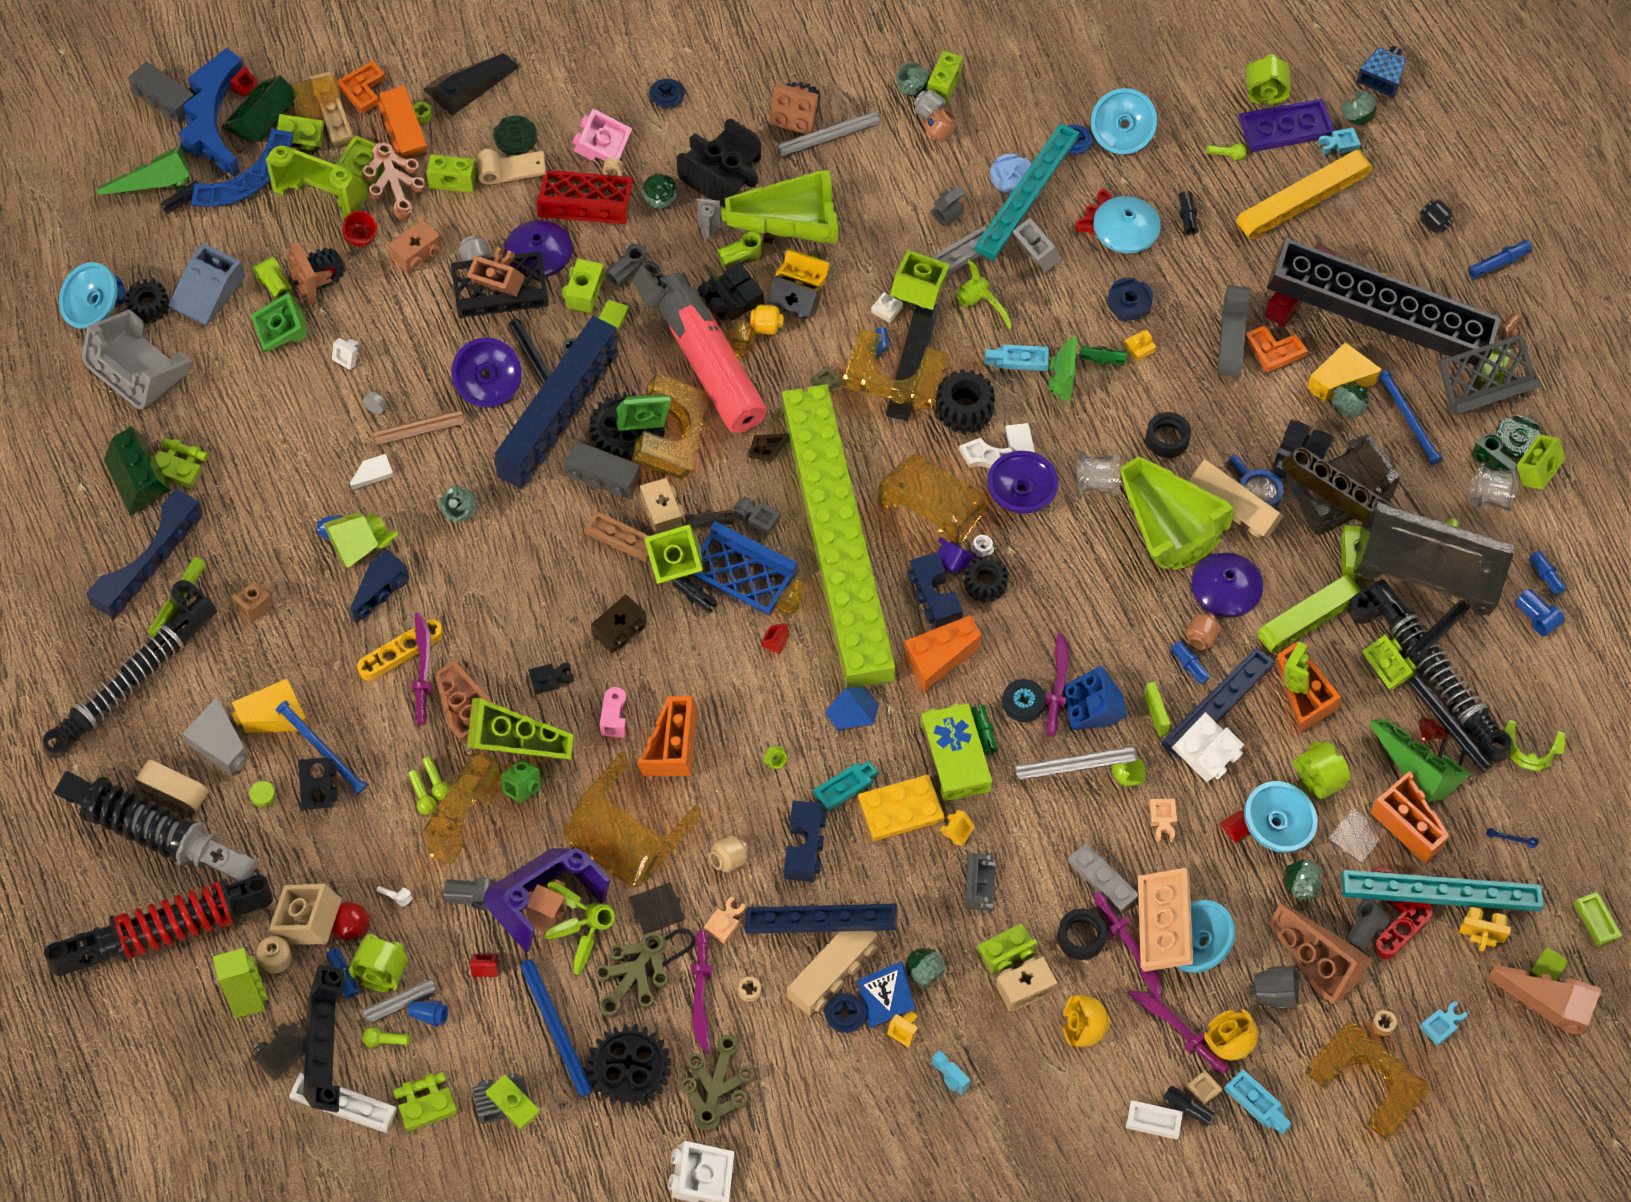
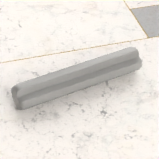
(399, 1001)

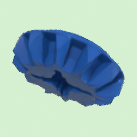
(1084, 140)

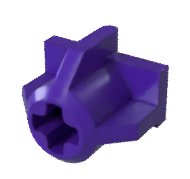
(953, 556)

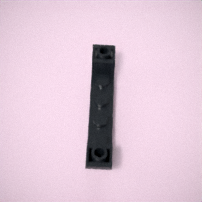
(319, 1043)

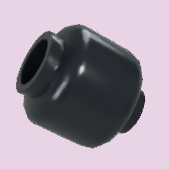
(1436, 215)

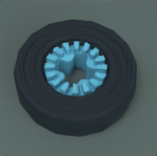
(1028, 690)

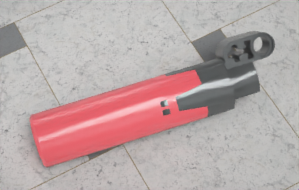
(703, 346)

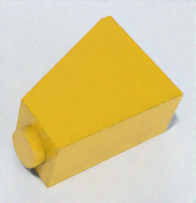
(1340, 368)
(257, 711)

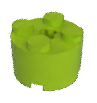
(1268, 80)
(1322, 770)
(379, 963)

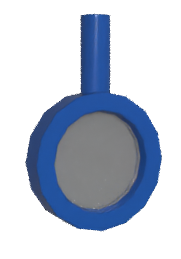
(1260, 482)

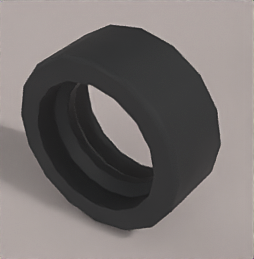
(1171, 420)
(1086, 916)

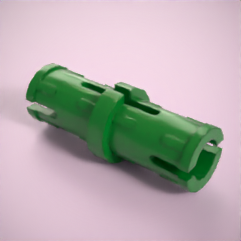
(1102, 355)
(984, 729)

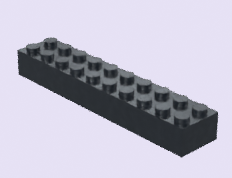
(1381, 301)

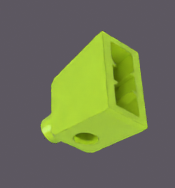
(353, 536)

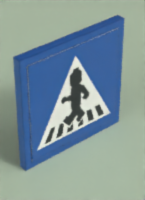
(886, 994)

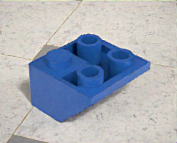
(1094, 700)

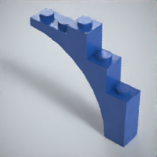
(209, 89)

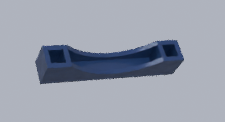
(115, 589)

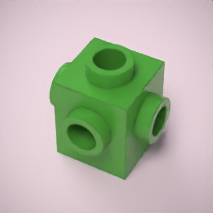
(521, 781)

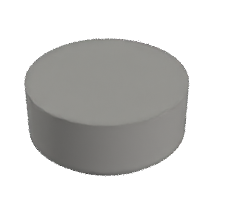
(375, 403)

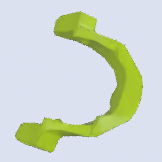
(1531, 761)

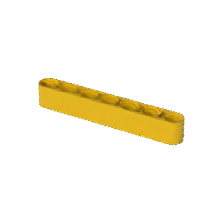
(1304, 194)

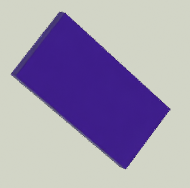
(1286, 125)

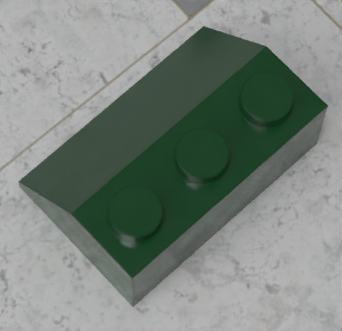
(261, 109)
(135, 470)

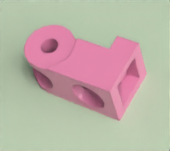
(613, 706)

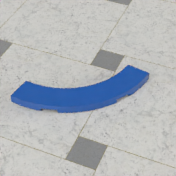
(243, 185)

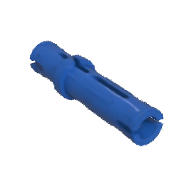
(1506, 256)

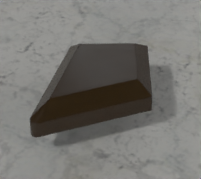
(767, 446)

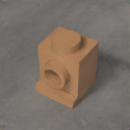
(253, 600)

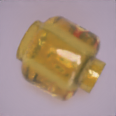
(741, 337)

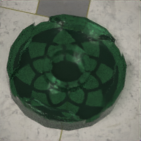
(515, 135)
(1517, 434)

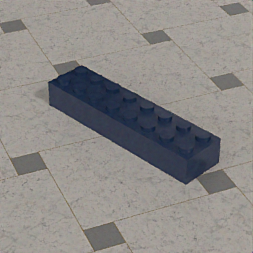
(556, 403)

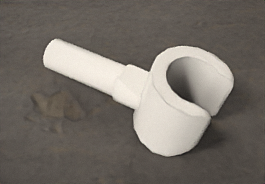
(402, 897)

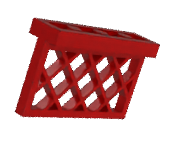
(584, 207)

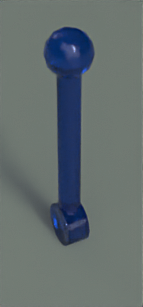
(1532, 842)

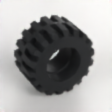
(965, 386)

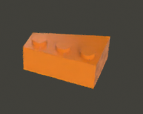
(402, 123)
(941, 650)
(1318, 702)
(673, 740)
(1410, 819)

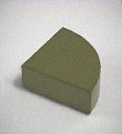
(828, 377)

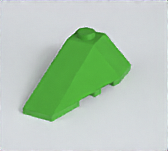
(163, 171)
(1431, 773)

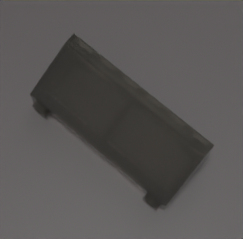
(1433, 556)

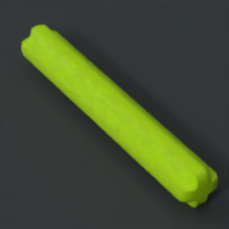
(168, 611)

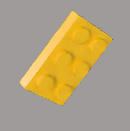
(901, 807)

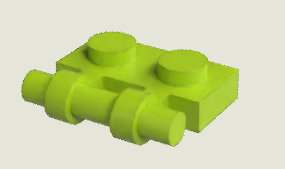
(177, 469)
(426, 1109)

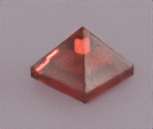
(1431, 730)

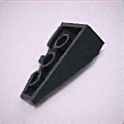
(466, 84)

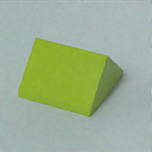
(674, 554)

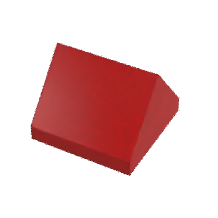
(243, 82)
(776, 637)
(1235, 826)
(484, 965)

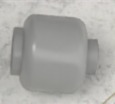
(928, 102)
(473, 246)

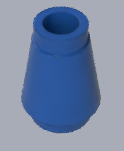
(430, 1012)

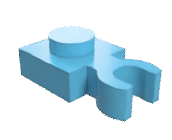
(1341, 140)
(1441, 1025)
(954, 1077)

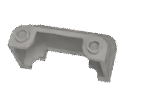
(129, 362)

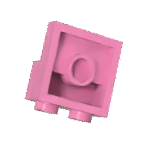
(600, 137)

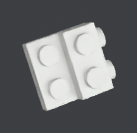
(1208, 748)
(701, 1173)

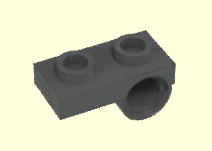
(948, 206)

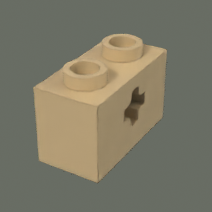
(661, 505)
(1020, 994)

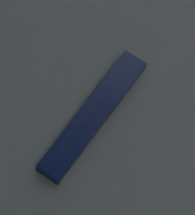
(1225, 695)
(821, 918)

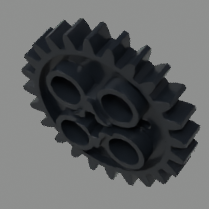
(606, 437)
(624, 1088)

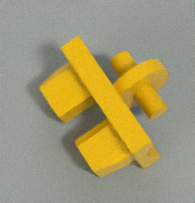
(1482, 931)

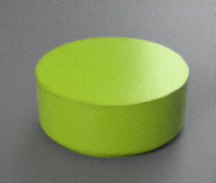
(262, 794)

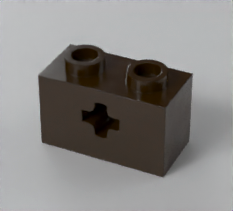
(619, 624)

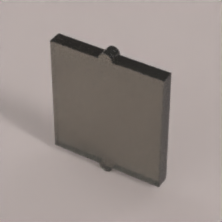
(657, 908)

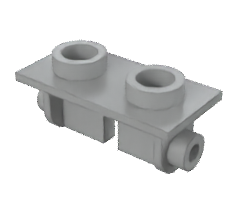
(708, 217)

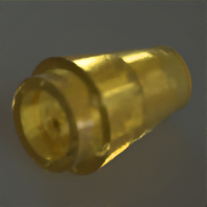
(790, 598)

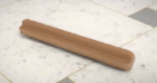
(418, 427)

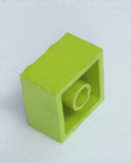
(919, 279)

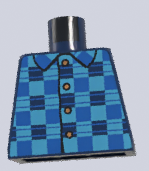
(1383, 71)

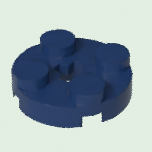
(1130, 310)

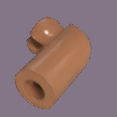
(1509, 325)

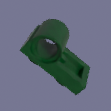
(1493, 458)

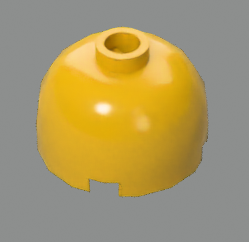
(1085, 1020)
(1232, 1035)

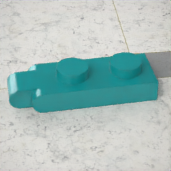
(845, 785)

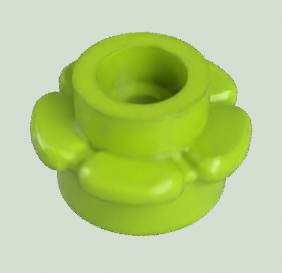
(780, 759)

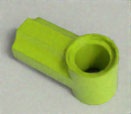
(740, 250)
(271, 275)

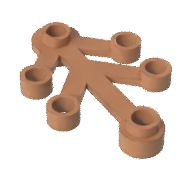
(393, 176)

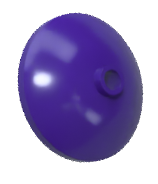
(552, 242)
(491, 356)
(1022, 471)
(1227, 595)

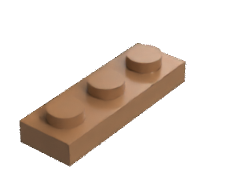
(617, 535)

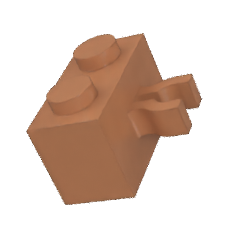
(496, 273)
(546, 908)

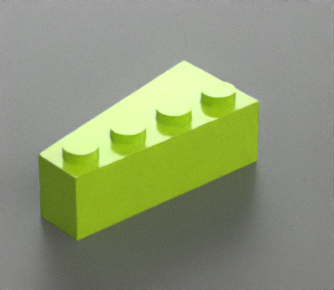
(509, 732)
(240, 982)

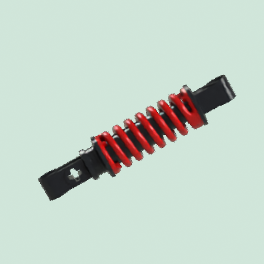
(127, 934)

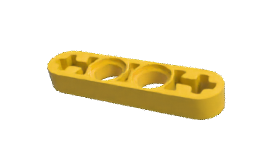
(397, 646)

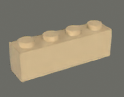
(1247, 506)
(830, 969)

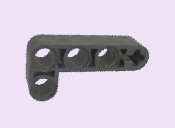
(1233, 330)

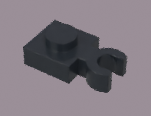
(546, 678)

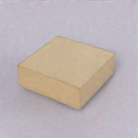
(1203, 1088)

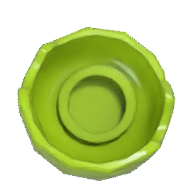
(1129, 773)

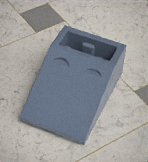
(206, 284)

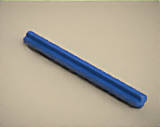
(556, 1028)

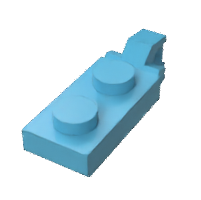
(1018, 357)
(1258, 1101)

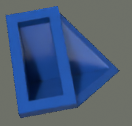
(852, 708)

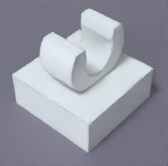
(886, 307)
(345, 352)

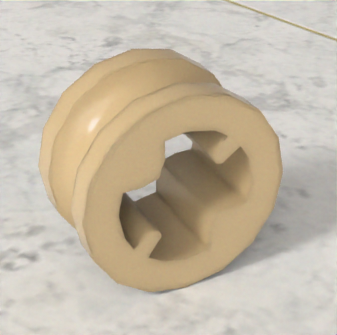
(612, 167)
(742, 992)
(1387, 1015)

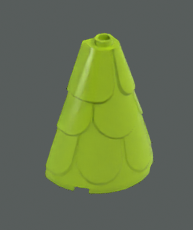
(787, 209)
(1174, 514)

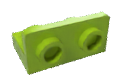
(306, 131)
(1388, 662)
(1296, 670)
(1007, 949)

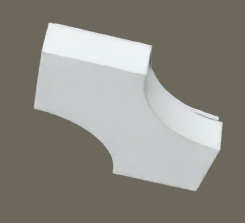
(980, 454)

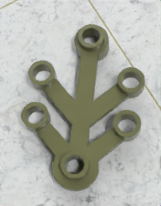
(633, 971)
(716, 1087)

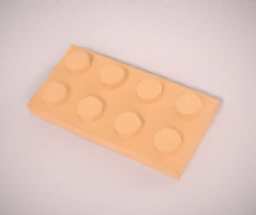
(1165, 919)

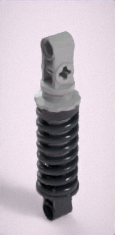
(152, 827)

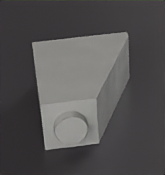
(216, 739)

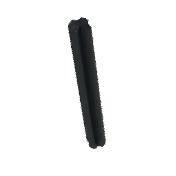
(529, 350)
(1438, 629)
(1450, 723)

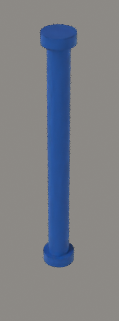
(1434, 457)
(321, 747)

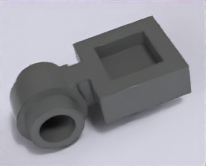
(761, 518)

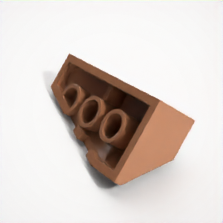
(457, 694)
(1326, 958)
(1563, 1004)

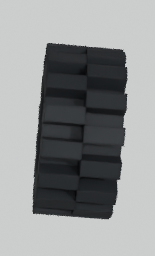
(145, 290)
(989, 567)

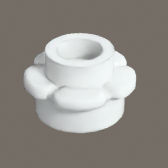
(982, 540)

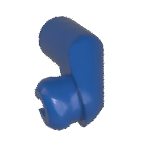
(884, 340)

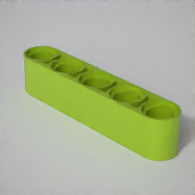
(1308, 614)

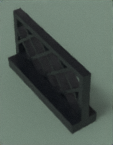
(501, 302)

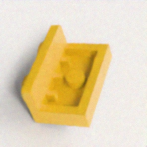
(804, 268)

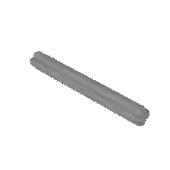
(828, 133)
(1076, 762)

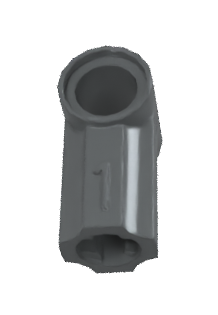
(626, 265)
(467, 892)
(1370, 920)

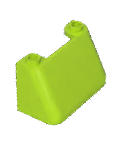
(292, 168)

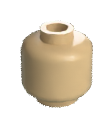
(728, 854)
(274, 954)

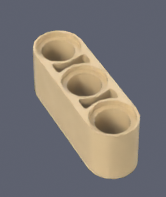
(171, 786)

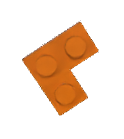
(358, 83)
(1273, 353)

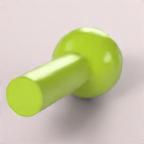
(1236, 151)
(439, 788)
(426, 804)
(374, 1037)

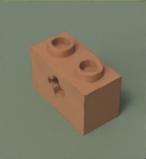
(415, 246)

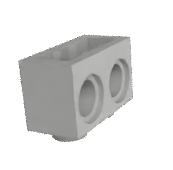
(1037, 245)

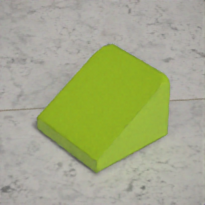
(1550, 964)

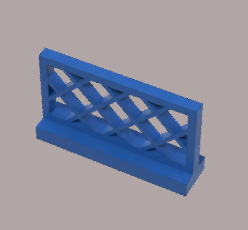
(758, 554)

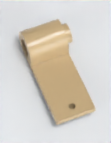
(498, 170)

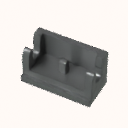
(980, 882)

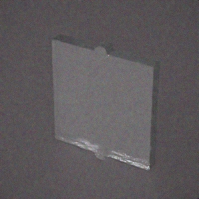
(1357, 836)

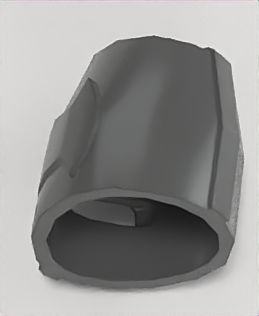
(1276, 987)

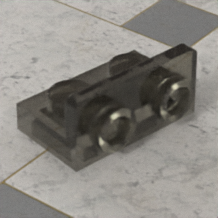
(280, 1051)

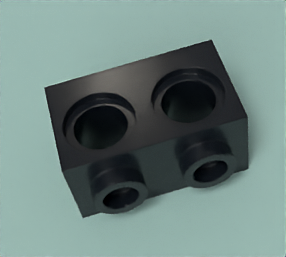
(310, 783)

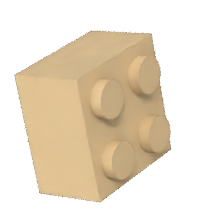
(305, 914)

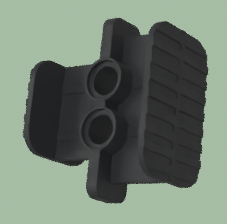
(721, 165)

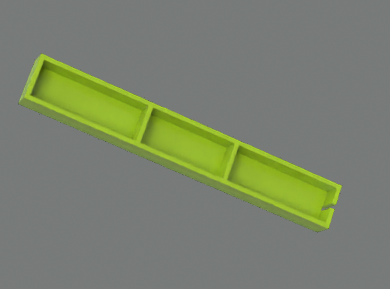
(838, 537)

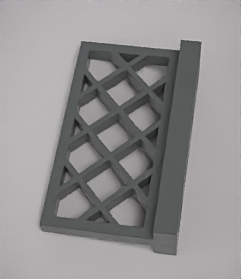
(1498, 391)

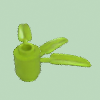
(976, 289)
(594, 916)

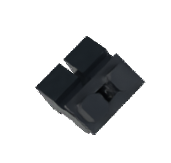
(731, 293)
(1299, 436)

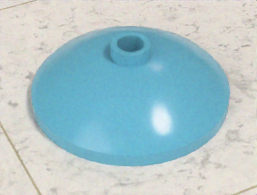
(1121, 106)
(1126, 232)
(88, 295)
(1288, 808)
(1211, 924)

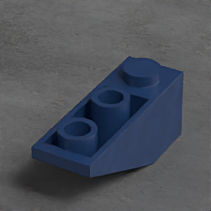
(380, 581)

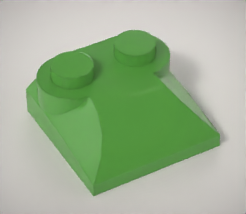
(280, 322)
(1064, 370)
(643, 412)

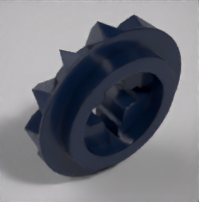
(665, 86)
(853, 1005)

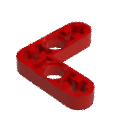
(1407, 912)

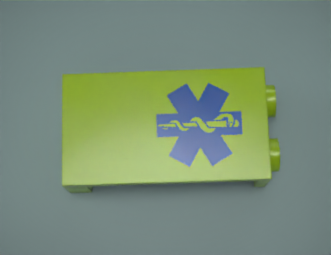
(956, 751)

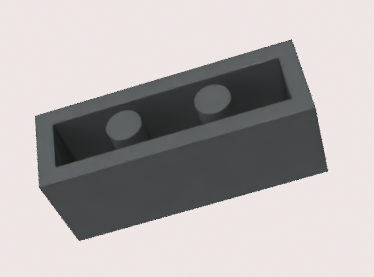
(160, 91)
(602, 470)

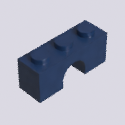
(926, 574)
(802, 861)

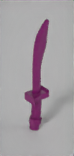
(422, 687)
(1056, 701)
(701, 970)
(1150, 977)
(1194, 1042)

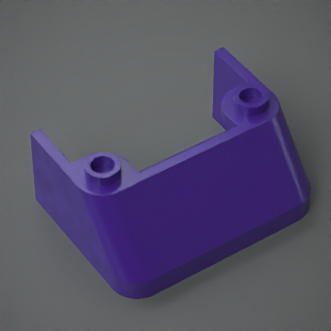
(511, 896)

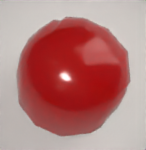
(359, 228)
(351, 921)

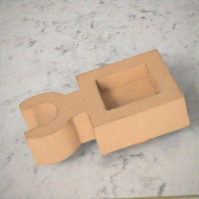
(1164, 816)
(723, 923)

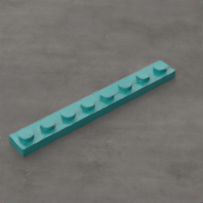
(1026, 192)
(1442, 890)

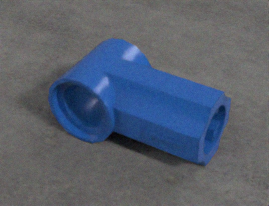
(1543, 617)

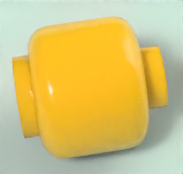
(766, 319)

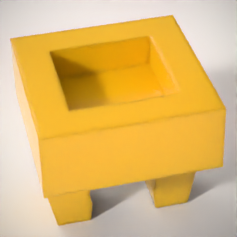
(1140, 345)
(959, 828)
(904, 1028)

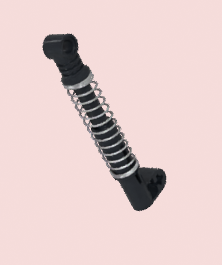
(1405, 627)
(136, 669)

